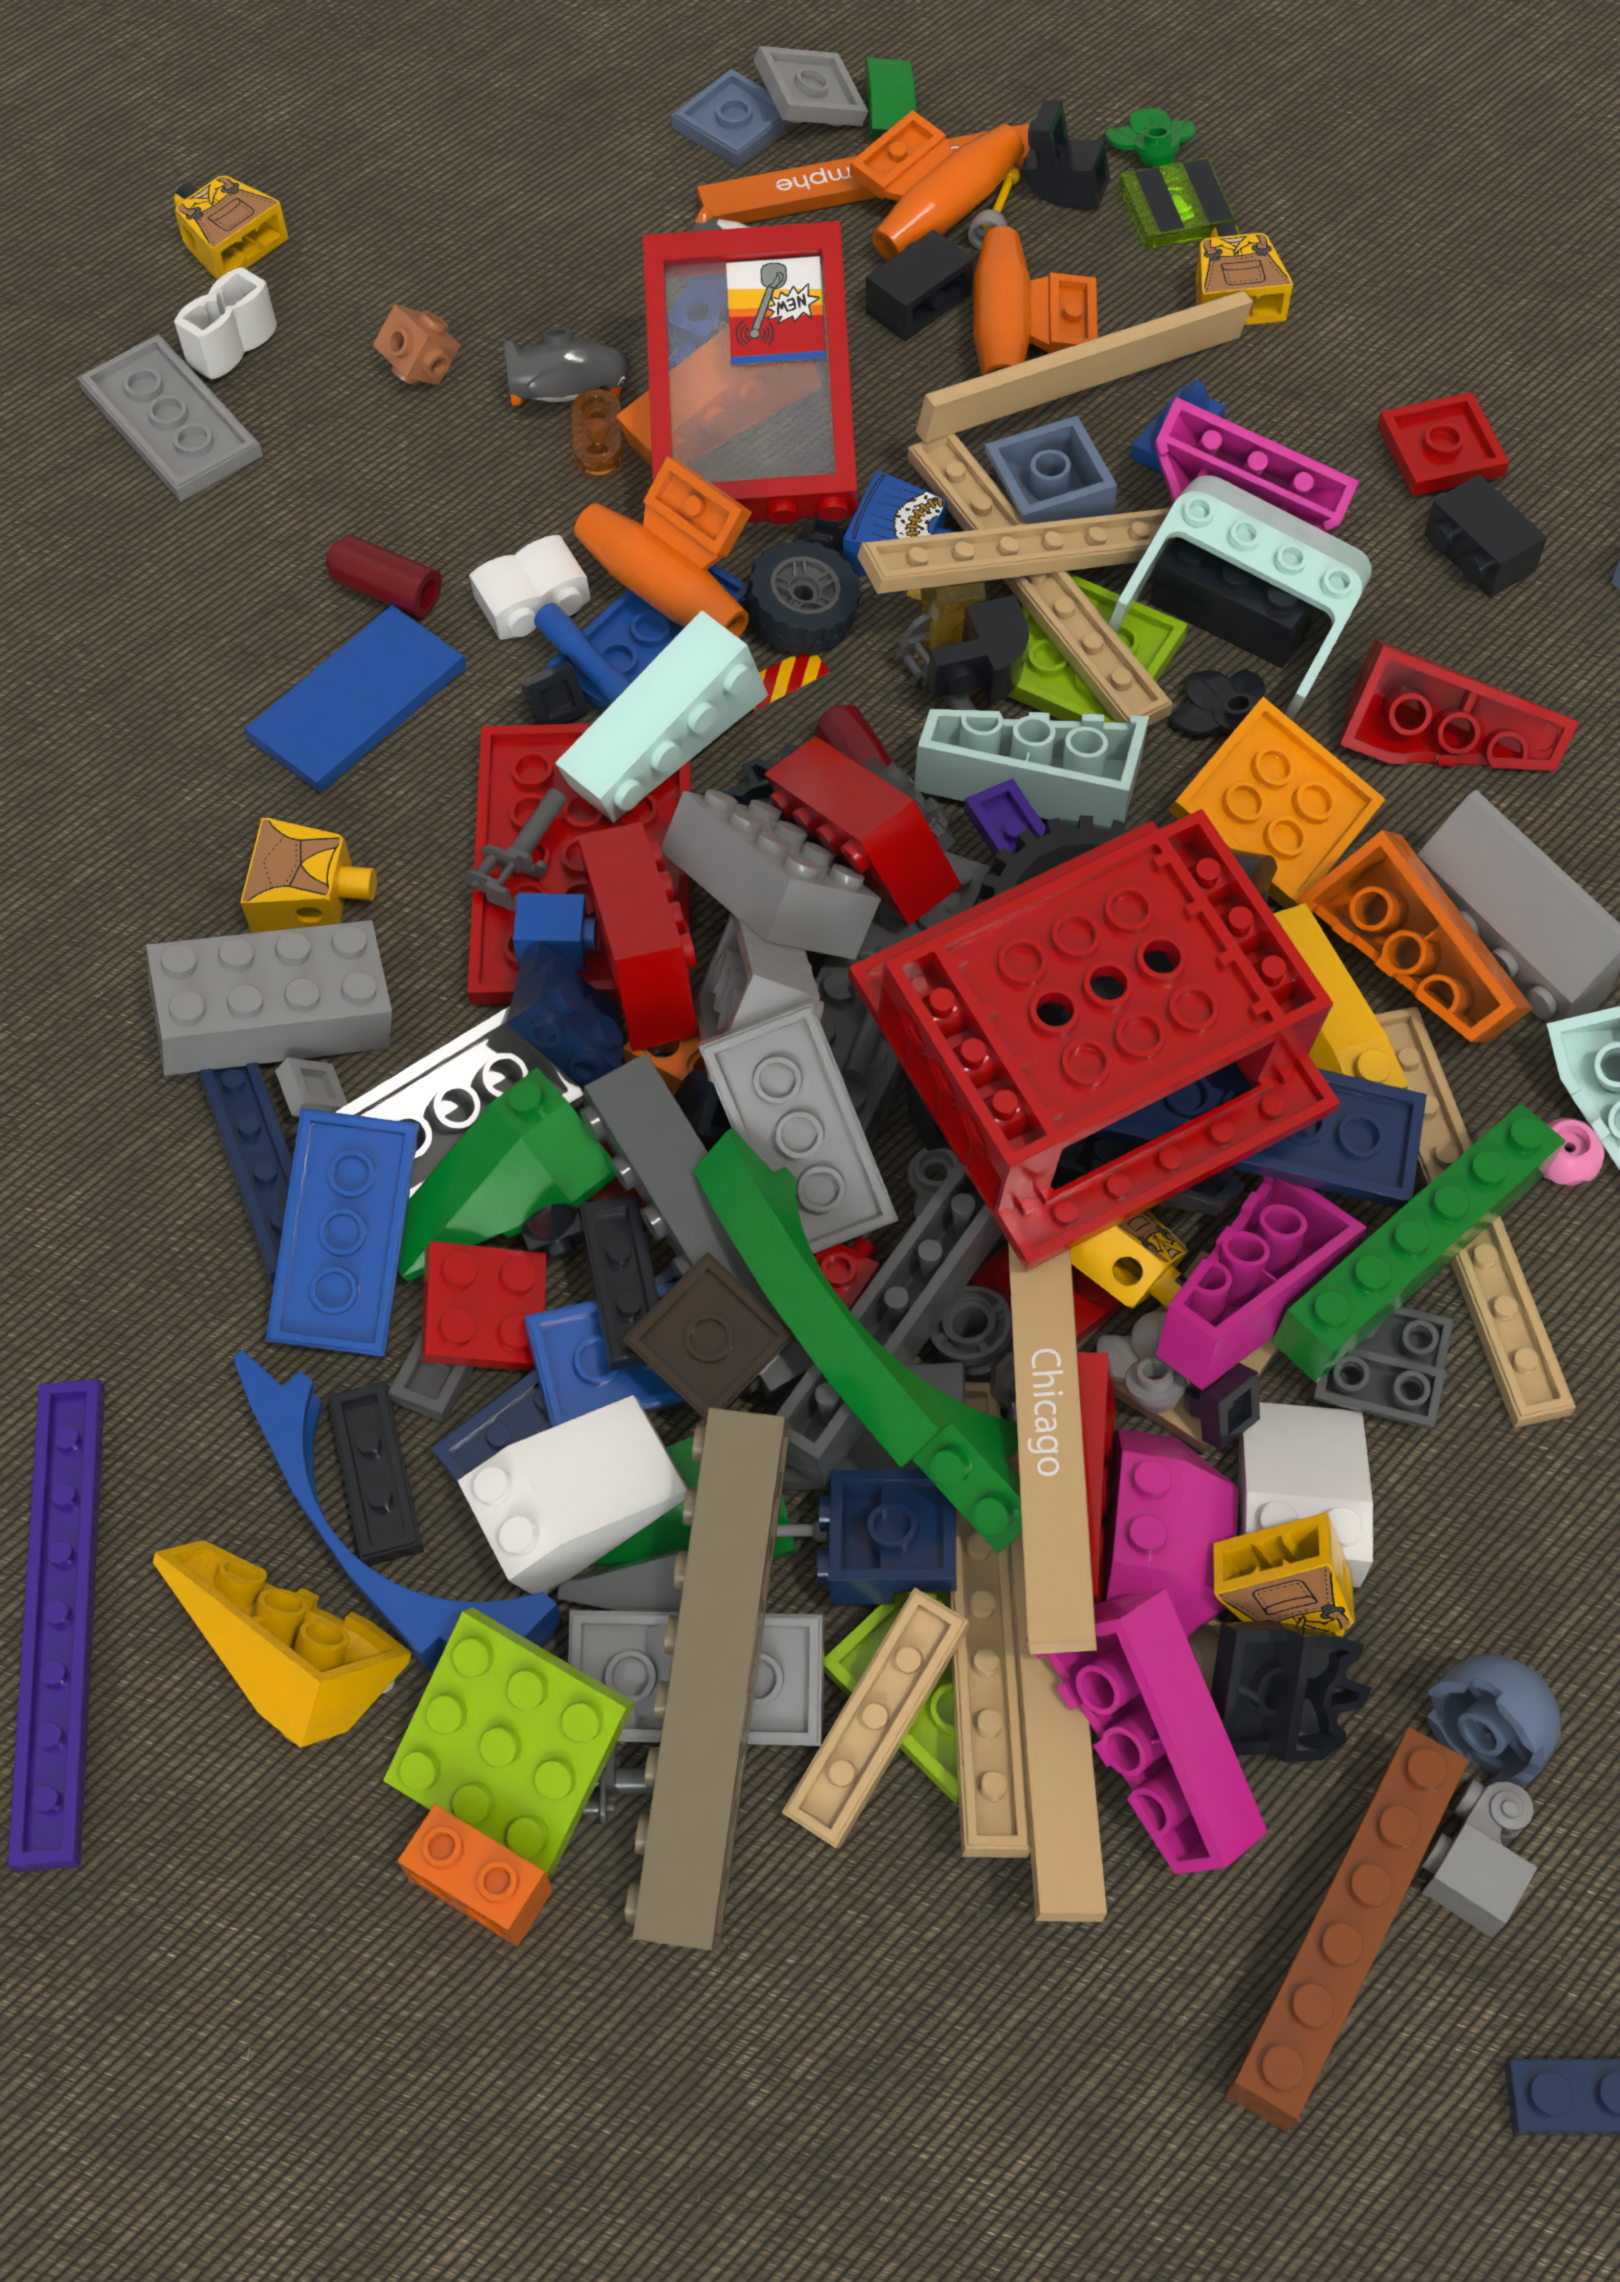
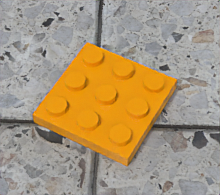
(1282, 798)

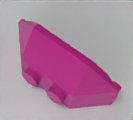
(1204, 444)
(1164, 1524)

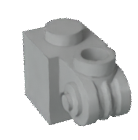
(1474, 1870)

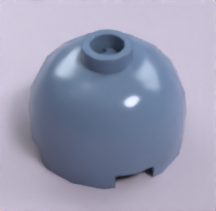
(1497, 1716)

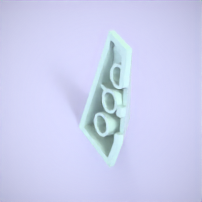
(1589, 1068)

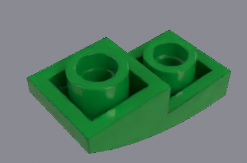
(888, 93)

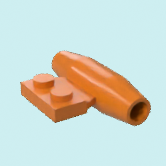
(929, 180)
(1020, 311)
(667, 557)

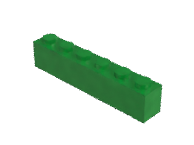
(1416, 1242)

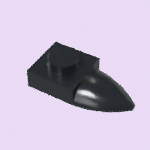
(553, 1232)

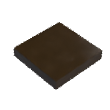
(709, 1337)

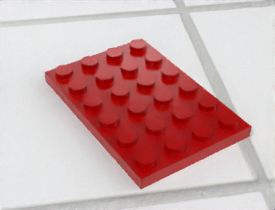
(513, 778)

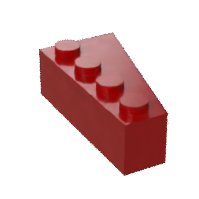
(865, 826)

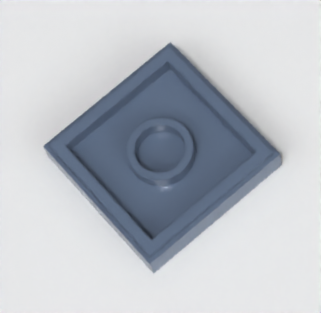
(731, 118)

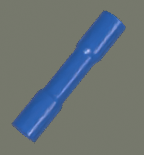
(572, 642)

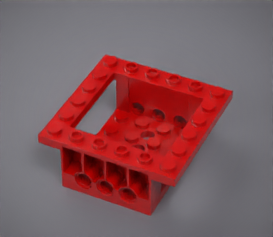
(1019, 1091)

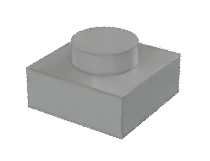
(310, 1085)

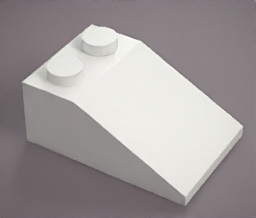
(1306, 1465)
(573, 1493)

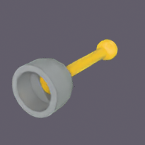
(992, 217)

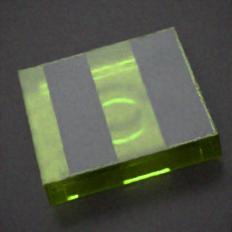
(1175, 202)

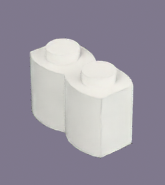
(226, 323)
(520, 584)

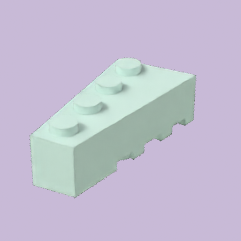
(664, 717)
(1057, 764)

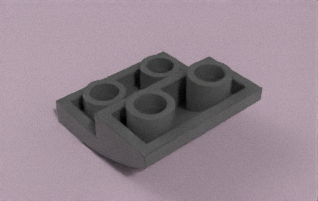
(1394, 1370)

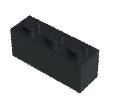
(1229, 602)

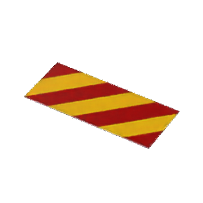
(790, 676)

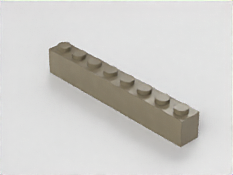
(711, 1680)

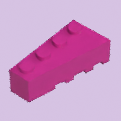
(1254, 1274)
(1162, 1732)

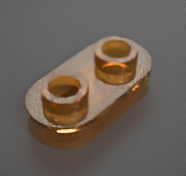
(596, 432)

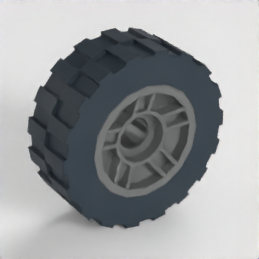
(797, 573)

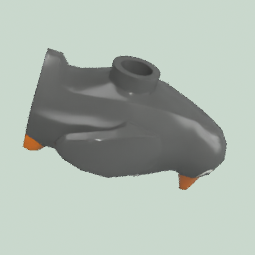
(563, 368)

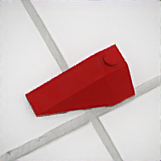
(1432, 714)

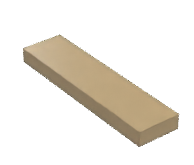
(876, 1718)

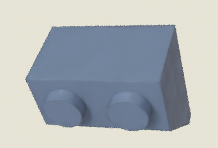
(1054, 473)

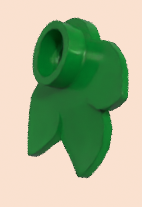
(1151, 136)

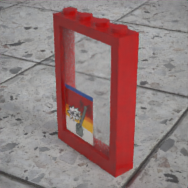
(753, 366)

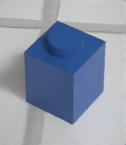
(558, 922)

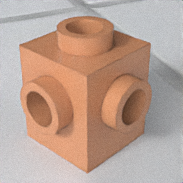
(426, 346)

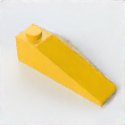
(1351, 1035)
(288, 1656)

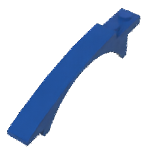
(420, 1621)

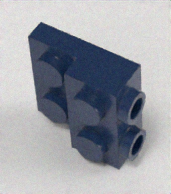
(565, 1017)
(885, 1536)

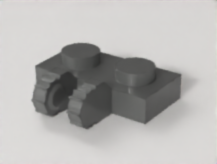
(933, 813)

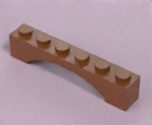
(1347, 1931)

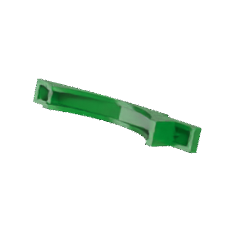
(949, 1441)

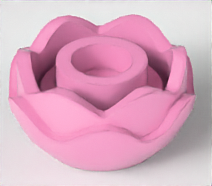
(1586, 1159)

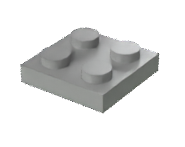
(810, 86)

